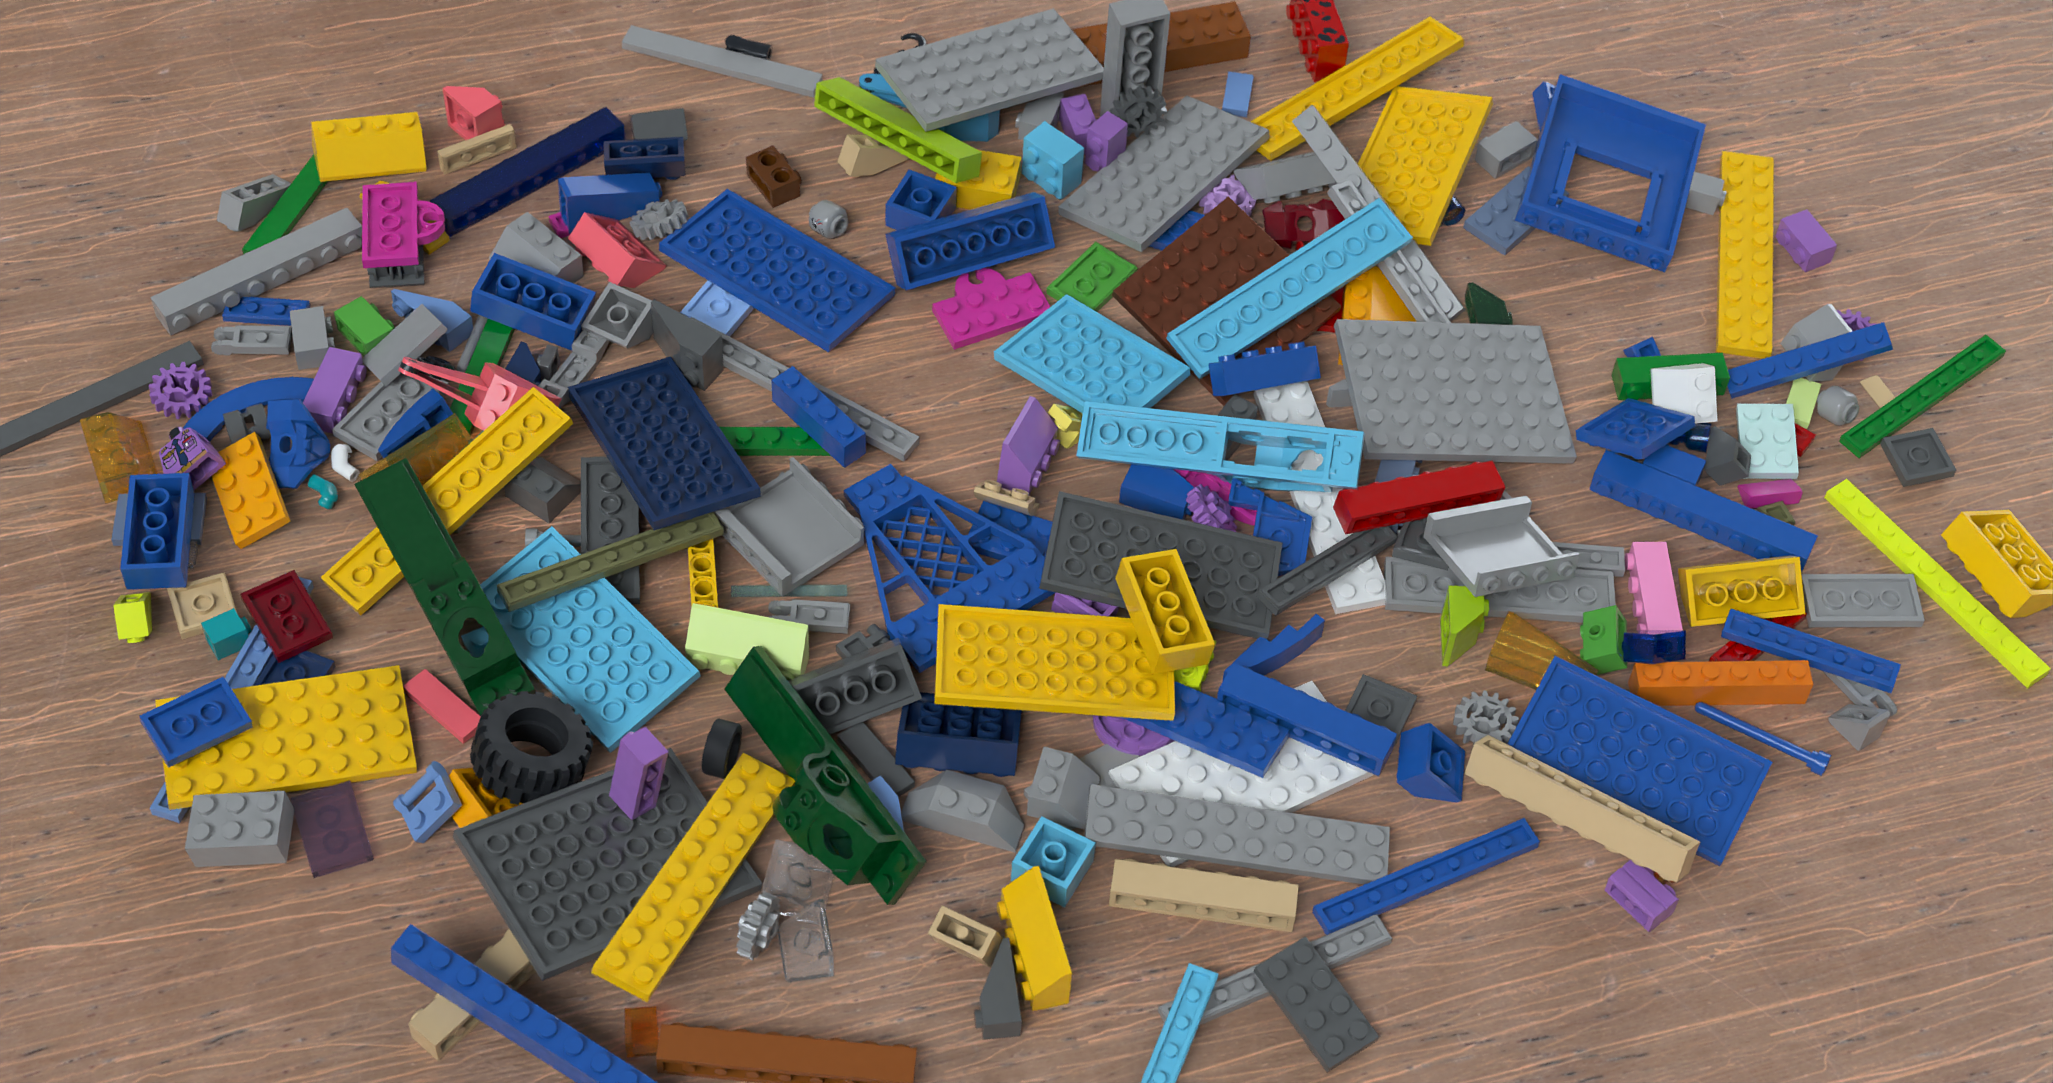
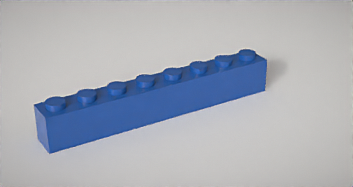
(1699, 510)

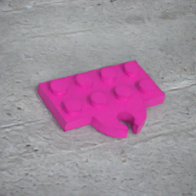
(396, 224)
(989, 307)

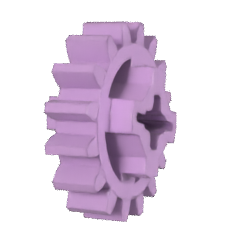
(1230, 188)

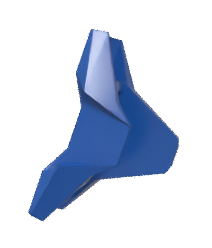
(309, 443)

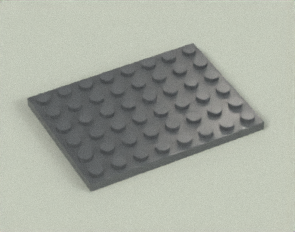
(578, 865)

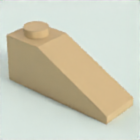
(867, 156)

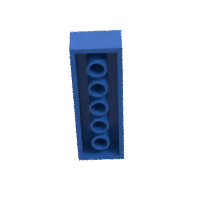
(970, 240)

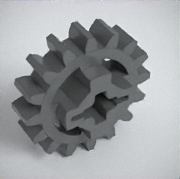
(1140, 109)

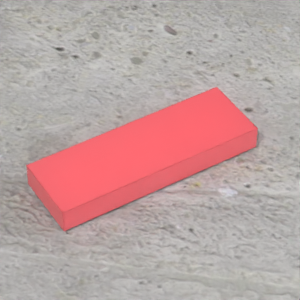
(442, 705)

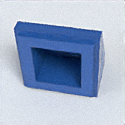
(1644, 348)

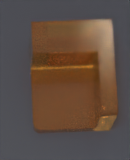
(641, 1031)

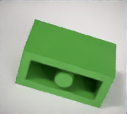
(362, 324)

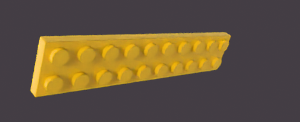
(1359, 82)
(1745, 256)
(455, 493)
(692, 879)

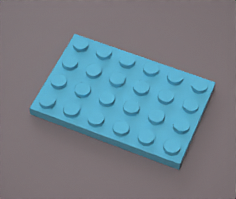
(1090, 359)

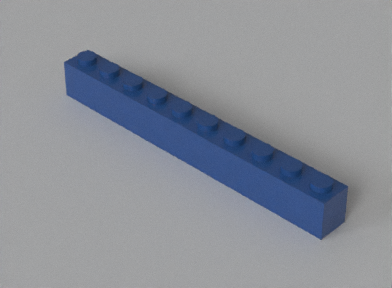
(509, 1011)

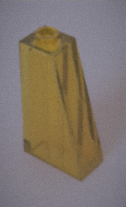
(1525, 653)

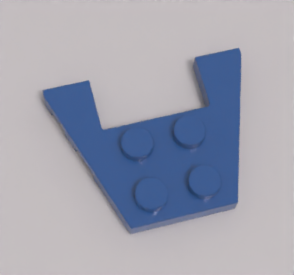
(1275, 522)

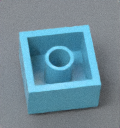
(1052, 160)
(1060, 856)

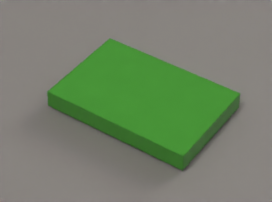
(1092, 277)

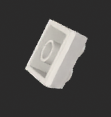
(1686, 390)

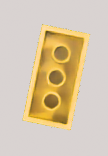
(1164, 611)

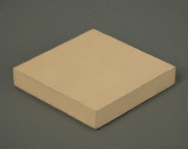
(200, 602)

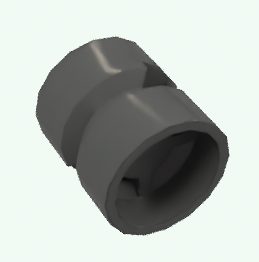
(236, 423)

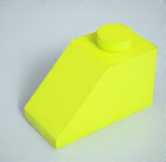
(133, 616)

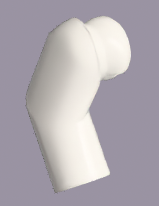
(340, 463)

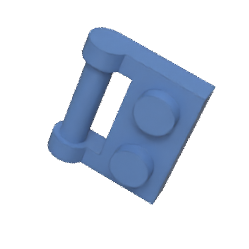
(434, 808)

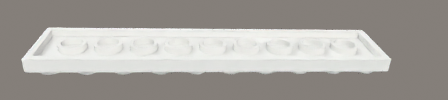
(1364, 584)

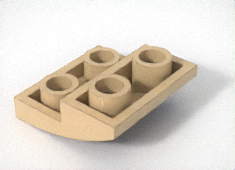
(1016, 500)

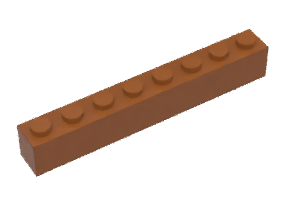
(779, 1058)

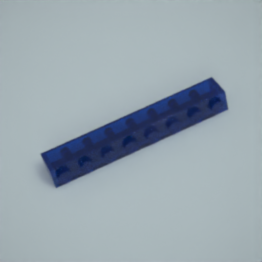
(528, 171)

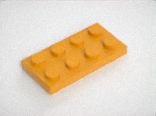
(249, 491)

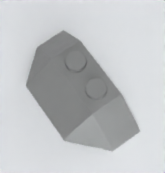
(965, 809)

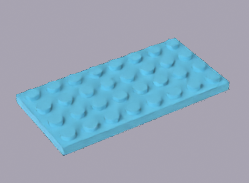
(591, 647)

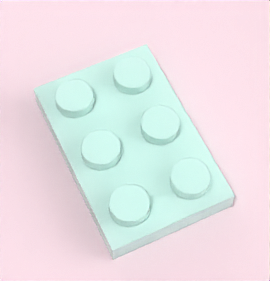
(1770, 438)

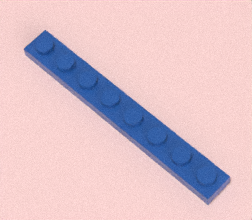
(1426, 876)

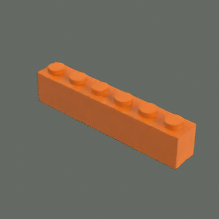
(1722, 682)

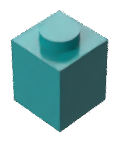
(226, 633)

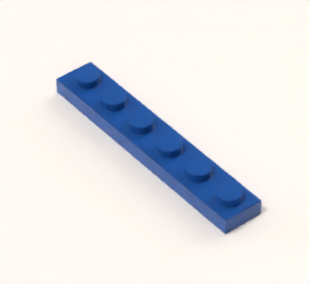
(1809, 360)
(1819, 652)

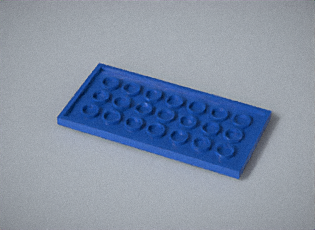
(777, 270)
(1641, 755)

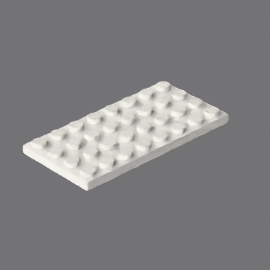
(1292, 782)

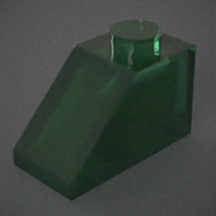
(1485, 307)

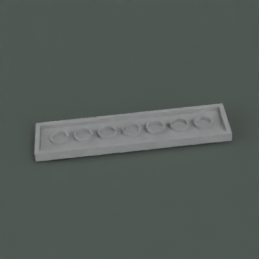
(1424, 589)

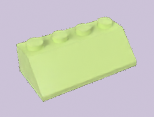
(723, 638)

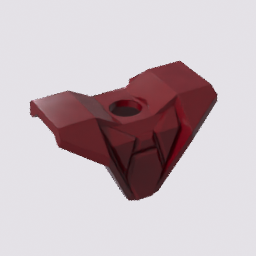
(1281, 221)

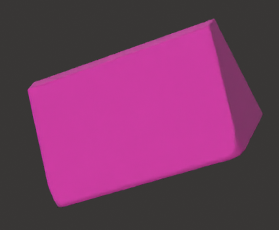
(1769, 492)

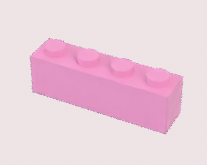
(1652, 587)

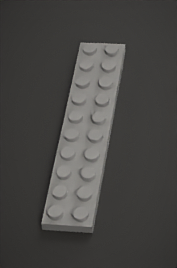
(1236, 835)

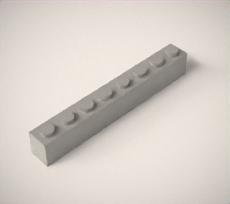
(257, 271)

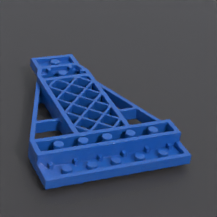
(1008, 584)

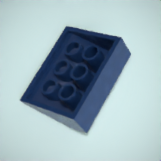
(958, 737)

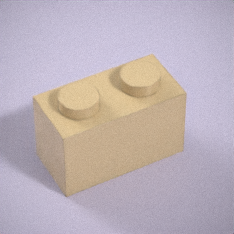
(965, 936)

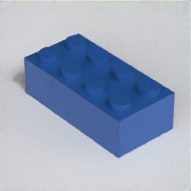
(532, 301)
(157, 531)

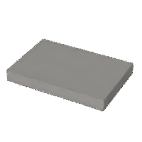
(408, 339)

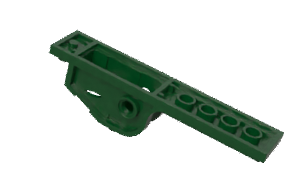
(442, 582)
(830, 819)

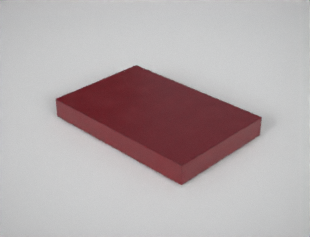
(286, 616)

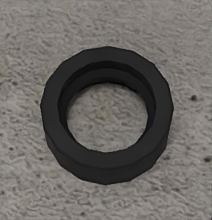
(721, 748)

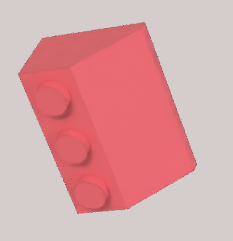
(615, 250)

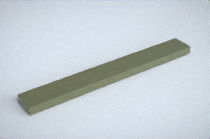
(607, 561)

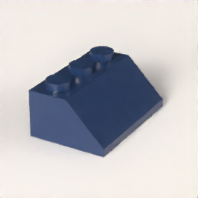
(655, 156)

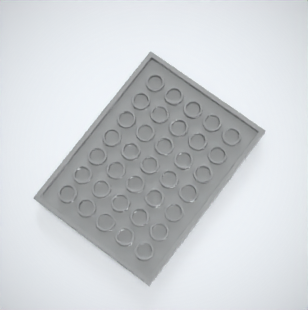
(1453, 392)

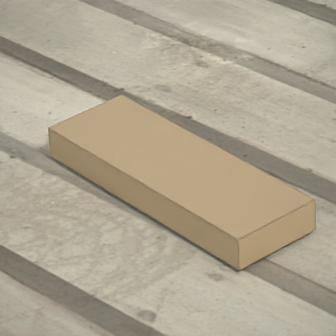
(477, 149)

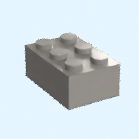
(239, 829)

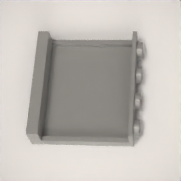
(792, 529)
(1497, 547)

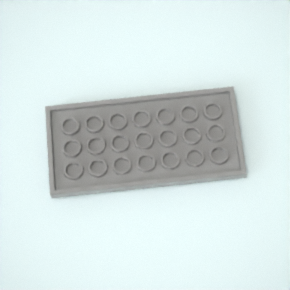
(989, 69)
(1163, 173)

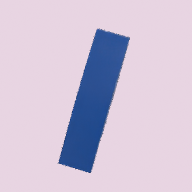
(1269, 656)

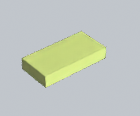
(1803, 397)

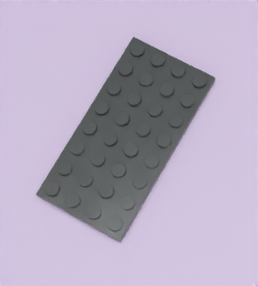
(1221, 564)

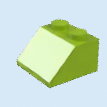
(1461, 622)

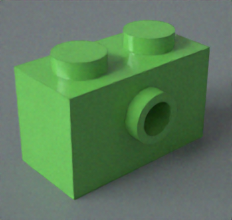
(1603, 639)

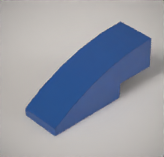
(419, 418)

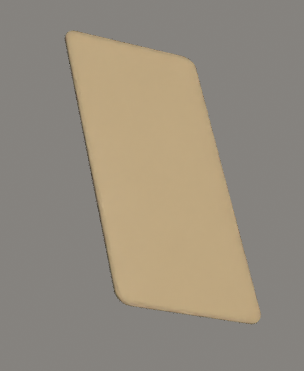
(1877, 390)

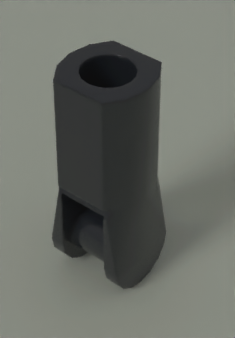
(748, 47)

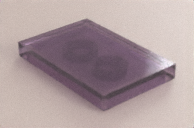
(331, 829)

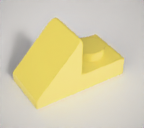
(1068, 423)

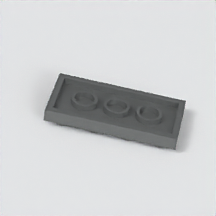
(1316, 1004)

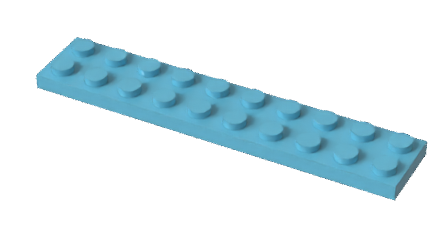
(1289, 287)

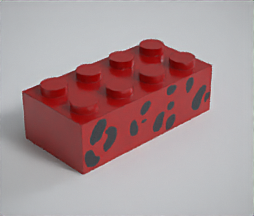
(1319, 36)

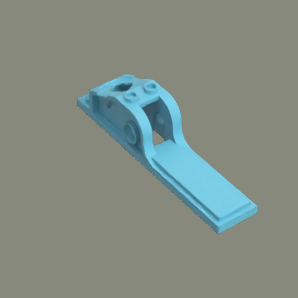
(1201, 440)

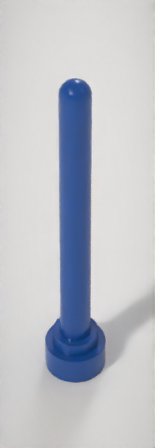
(1815, 760)

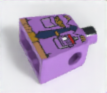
(190, 454)

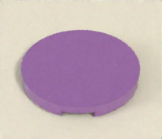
(1128, 736)

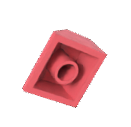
(472, 110)

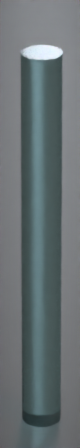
(801, 591)

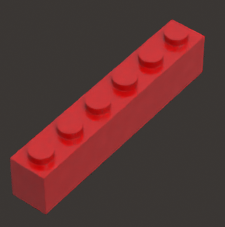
(1417, 496)

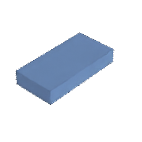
(1237, 93)

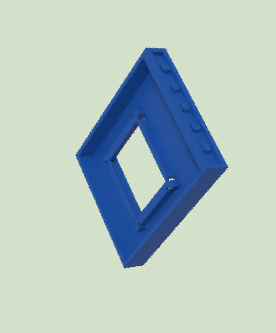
(1624, 136)

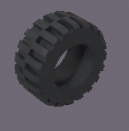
(537, 721)

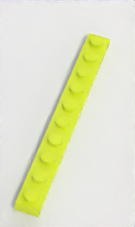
(1938, 583)

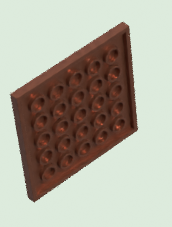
(1204, 267)

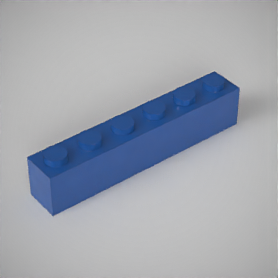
(1309, 719)

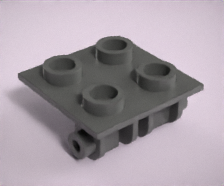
(398, 275)

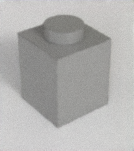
(1705, 193)

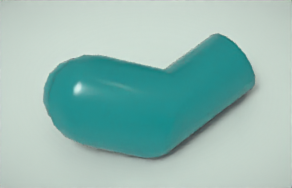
(326, 489)

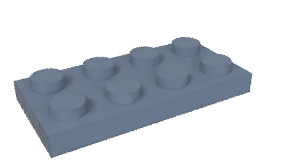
(1495, 219)

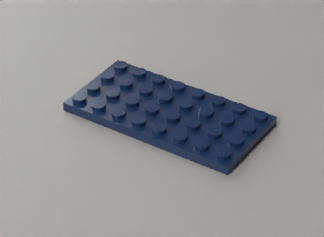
(663, 443)

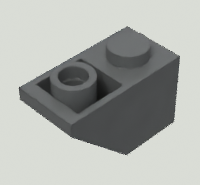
(1726, 458)

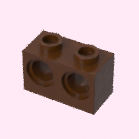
(773, 176)

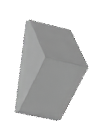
(1859, 724)

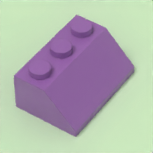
(1028, 448)

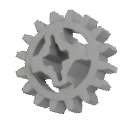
(659, 219)
(1486, 718)
(758, 925)

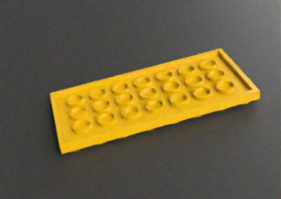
(1422, 153)
(1047, 664)
(305, 738)

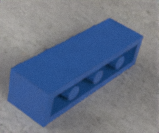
(1264, 370)
(818, 416)

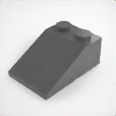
(690, 344)

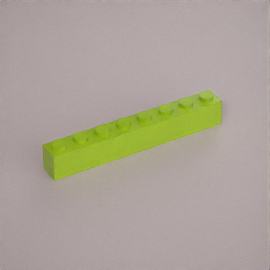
(897, 130)

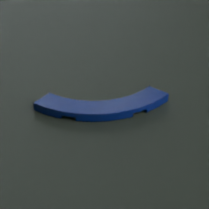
(210, 418)

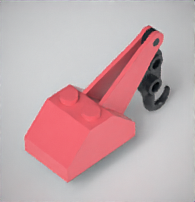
(493, 392)

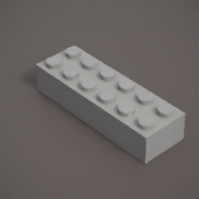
(1134, 48)

